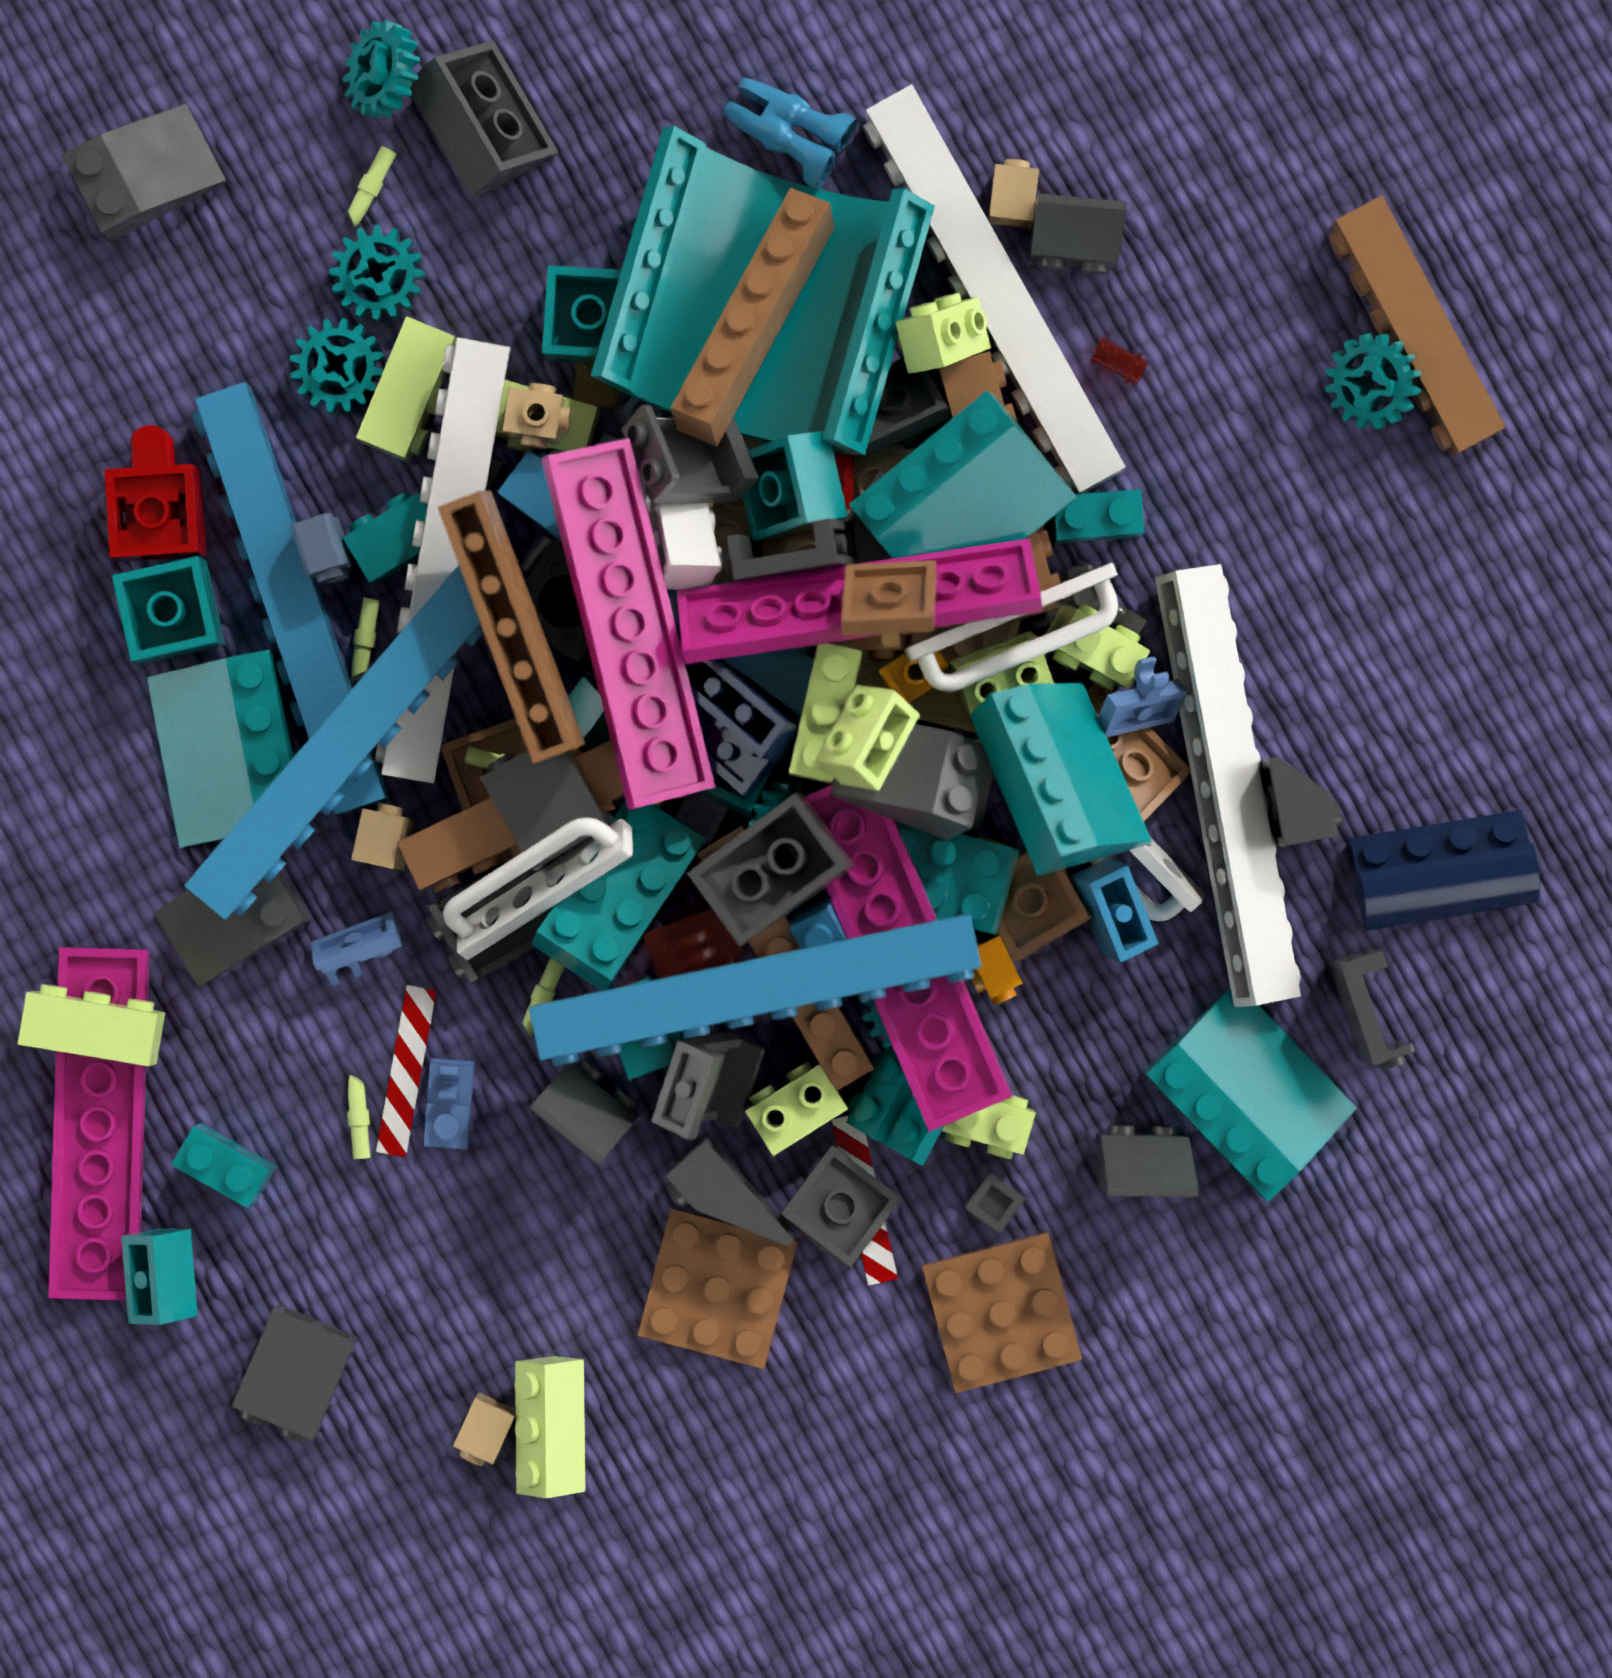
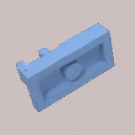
(355, 944)
(449, 1103)

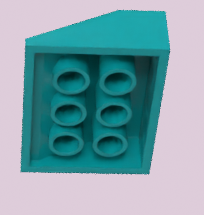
(964, 487)
(220, 740)
(1058, 775)
(1250, 1093)

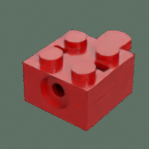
(158, 501)

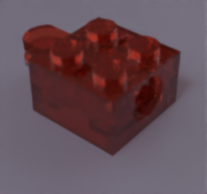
(692, 945)

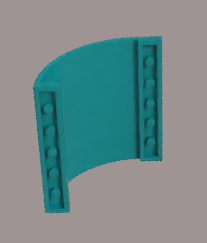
(687, 257)

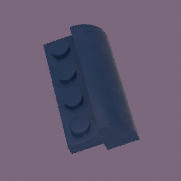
(738, 726)
(1444, 870)

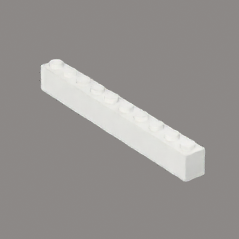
(983, 270)
(460, 468)
(1228, 786)

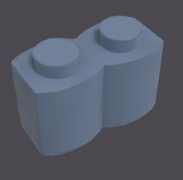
(323, 549)

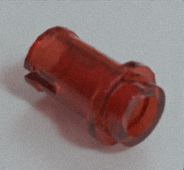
(1120, 361)

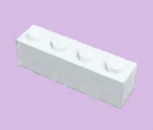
(684, 542)

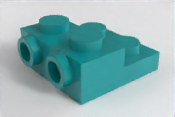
(890, 1112)

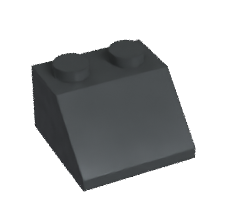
(1077, 233)
(1297, 806)

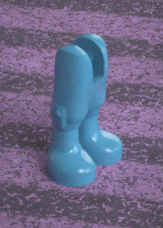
(775, 130)

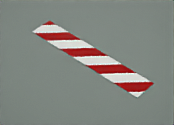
(406, 1071)
(878, 1254)

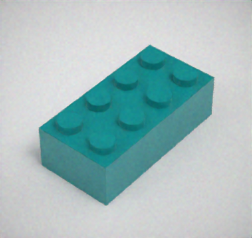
(963, 875)
(607, 918)

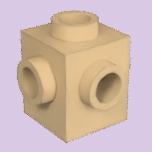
(524, 404)

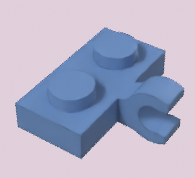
(1148, 705)

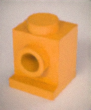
(896, 678)
(997, 972)

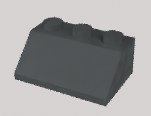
(481, 117)

